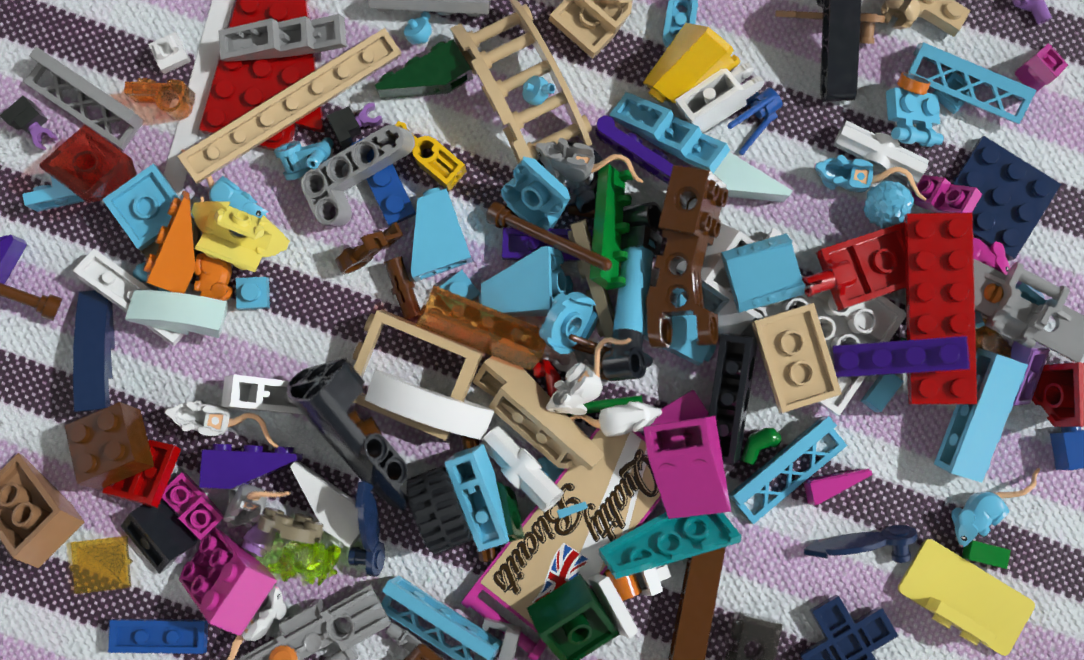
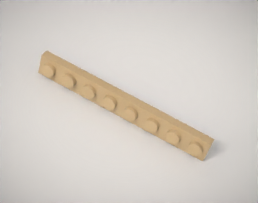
(289, 106)

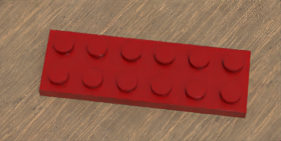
(941, 300)

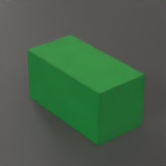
(987, 554)

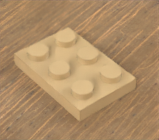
(796, 358)

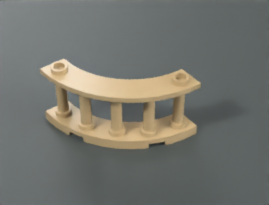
(497, 90)

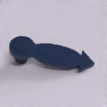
(368, 520)
(897, 536)

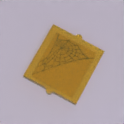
(101, 564)

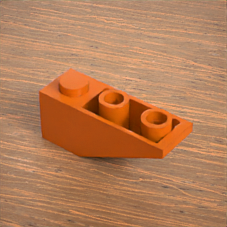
(175, 259)

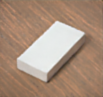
(613, 605)

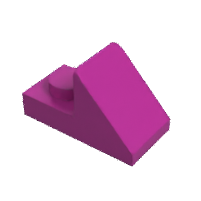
(1041, 68)

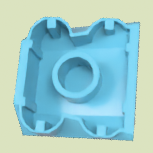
(535, 194)
(763, 273)

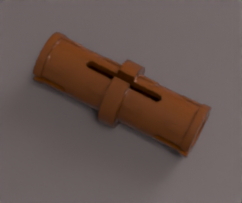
(402, 287)

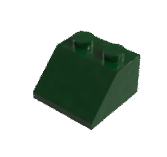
(572, 620)

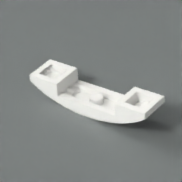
(428, 406)

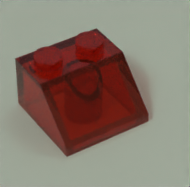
(89, 165)

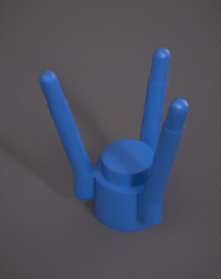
(761, 105)

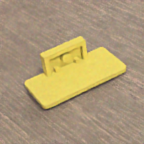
(966, 597)

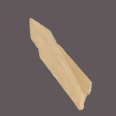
(523, 407)

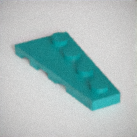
(667, 541)

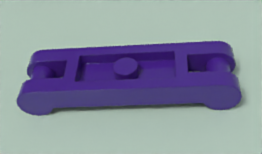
(631, 147)

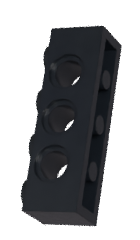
(732, 391)

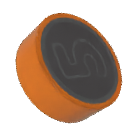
(913, 83)

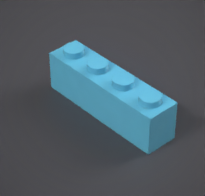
(979, 426)

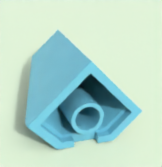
(528, 285)

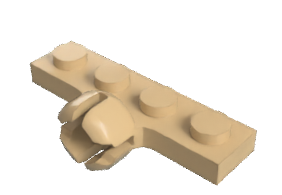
(944, 14)

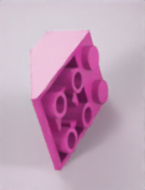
(688, 466)
(226, 582)

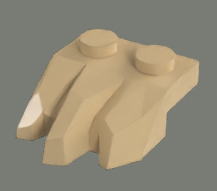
(591, 22)

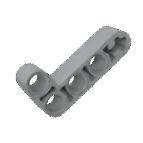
(359, 169)

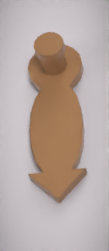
(867, 22)

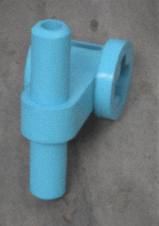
(300, 159)

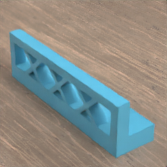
(977, 73)
(784, 460)
(442, 618)

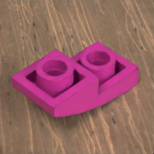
(944, 196)
(192, 505)

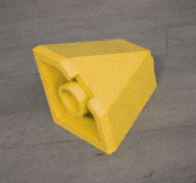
(688, 61)

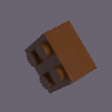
(108, 446)

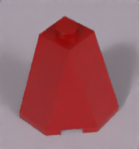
(1062, 394)

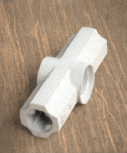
(880, 151)
(521, 469)

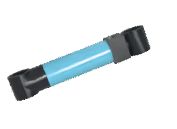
(642, 245)

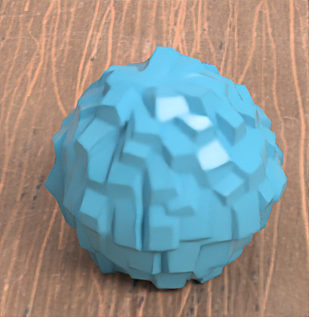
(888, 203)

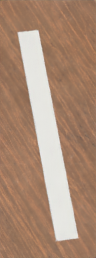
(200, 83)

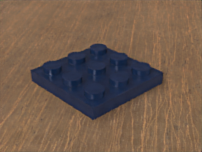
(1011, 195)

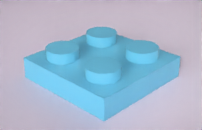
(142, 205)

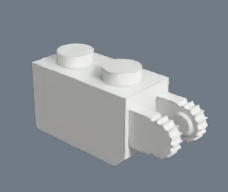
(718, 97)

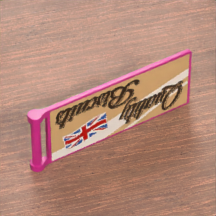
(555, 550)

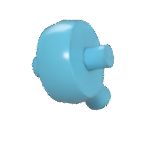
(418, 29)
(537, 90)

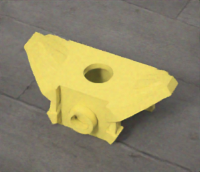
(217, 220)

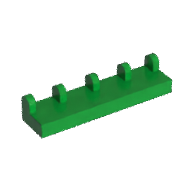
(609, 225)

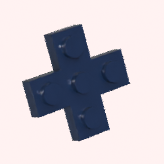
(845, 637)

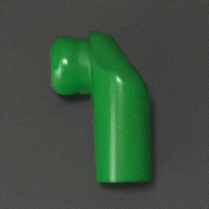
(757, 441)

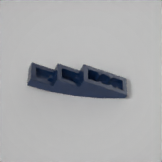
(92, 351)

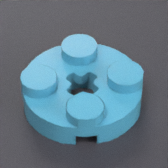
(557, 324)

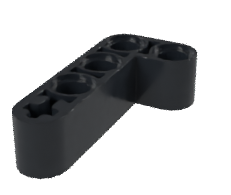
(839, 49)

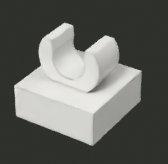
(169, 52)

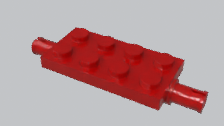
(861, 267)

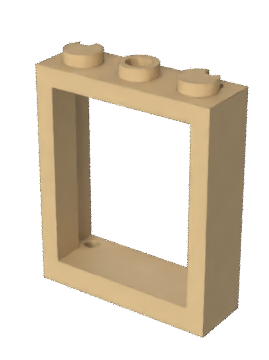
(364, 351)

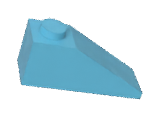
(478, 496)

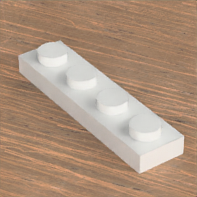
(115, 286)

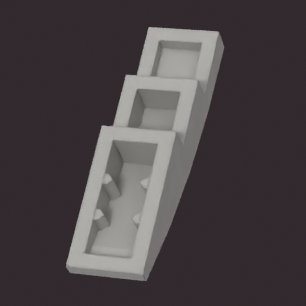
(282, 39)

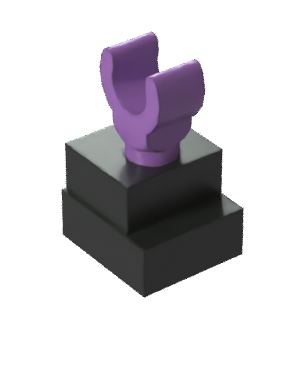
(27, 116)
(347, 126)

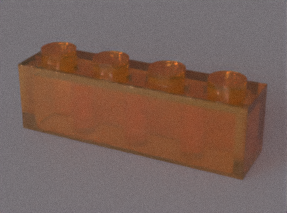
(481, 328)

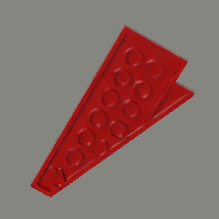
(249, 83)

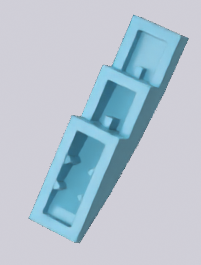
(669, 133)

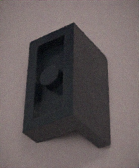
(158, 534)

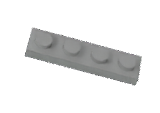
(443, 7)

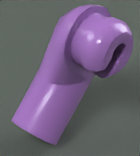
(1037, 7)

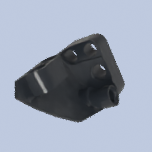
(324, 397)

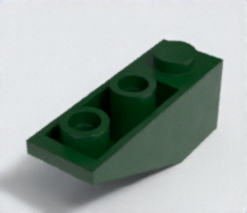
(432, 74)

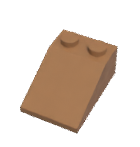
(33, 513)

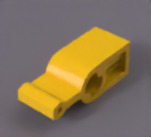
(442, 165)

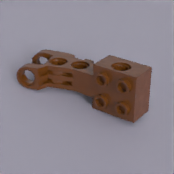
(689, 224)

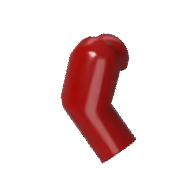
(547, 370)

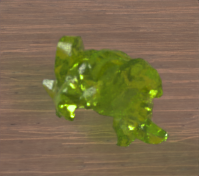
(306, 559)

